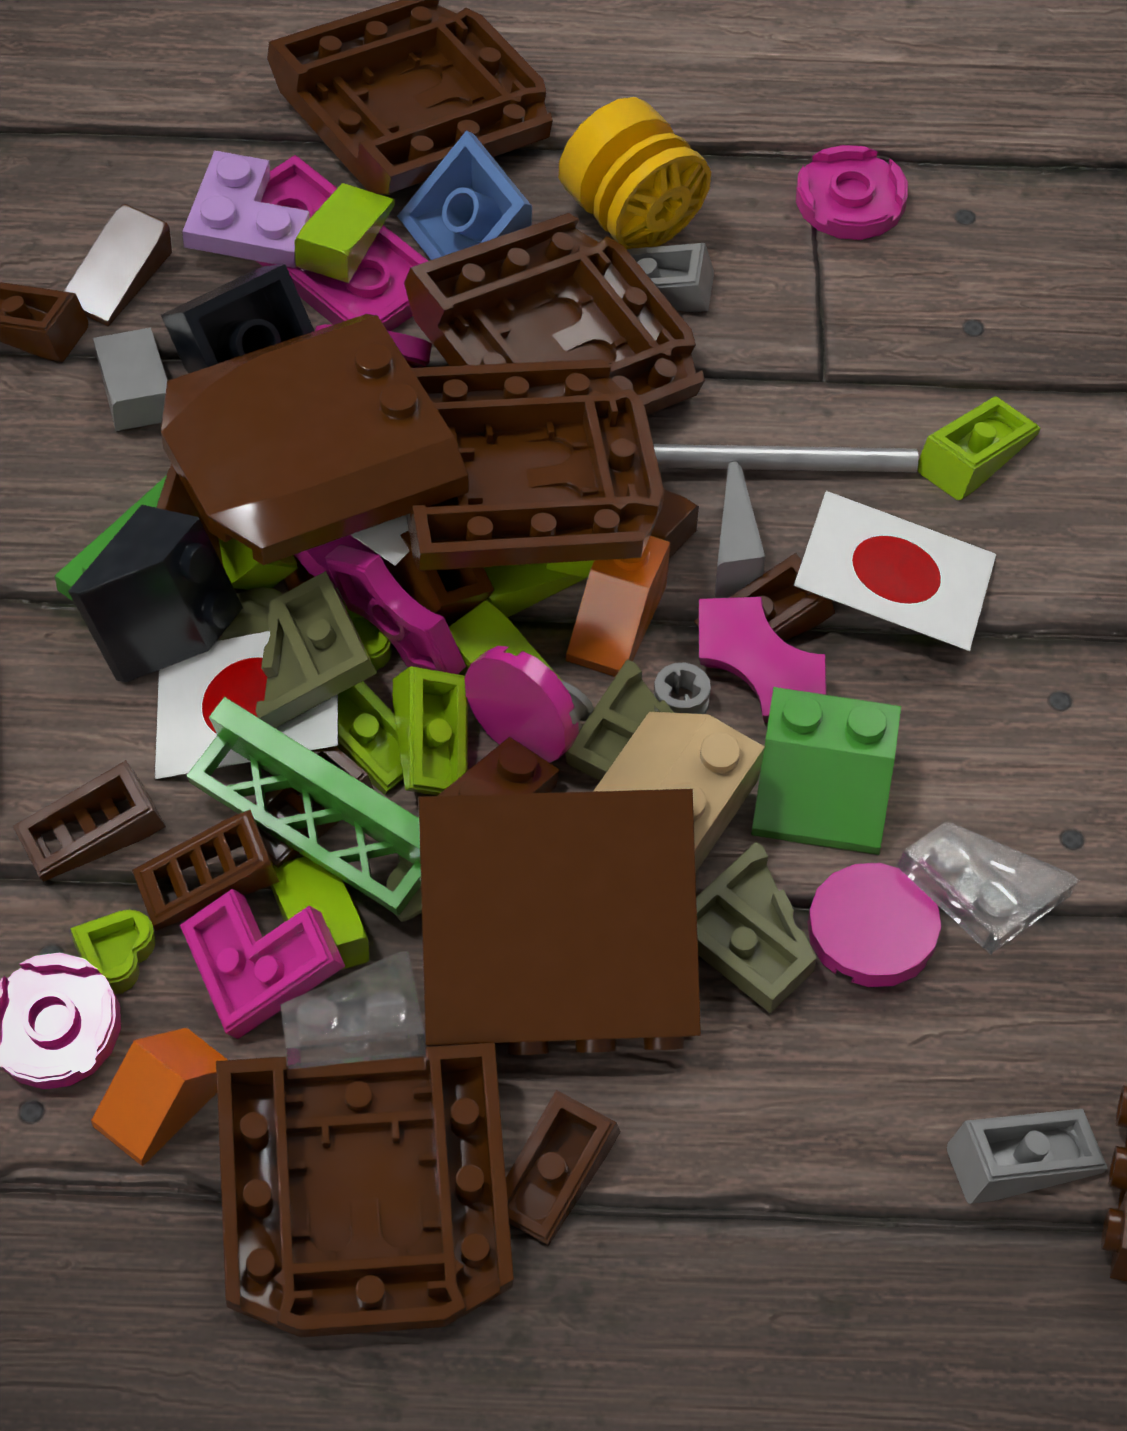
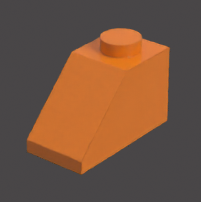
(618, 608)

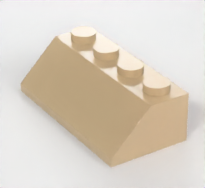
(694, 755)

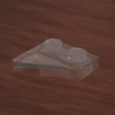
(984, 883)
(356, 1017)

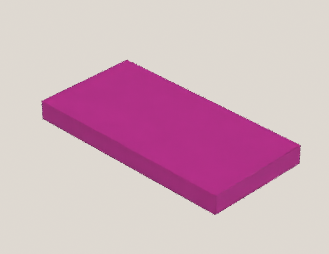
(380, 277)

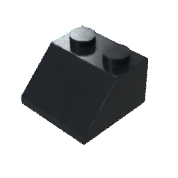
(238, 318)
(155, 594)

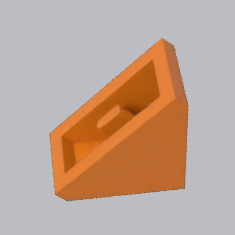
(157, 1091)

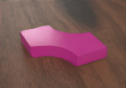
(374, 594)
(740, 640)

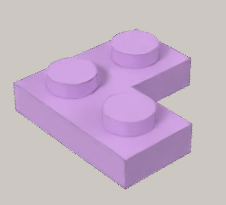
(234, 221)

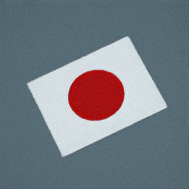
(896, 570)
(197, 685)

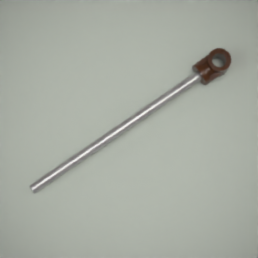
(787, 458)

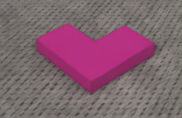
(256, 973)

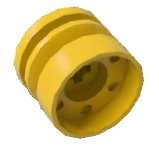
(634, 173)

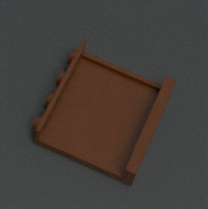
(559, 919)

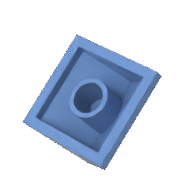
(465, 202)

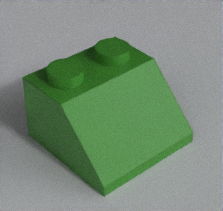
(826, 770)

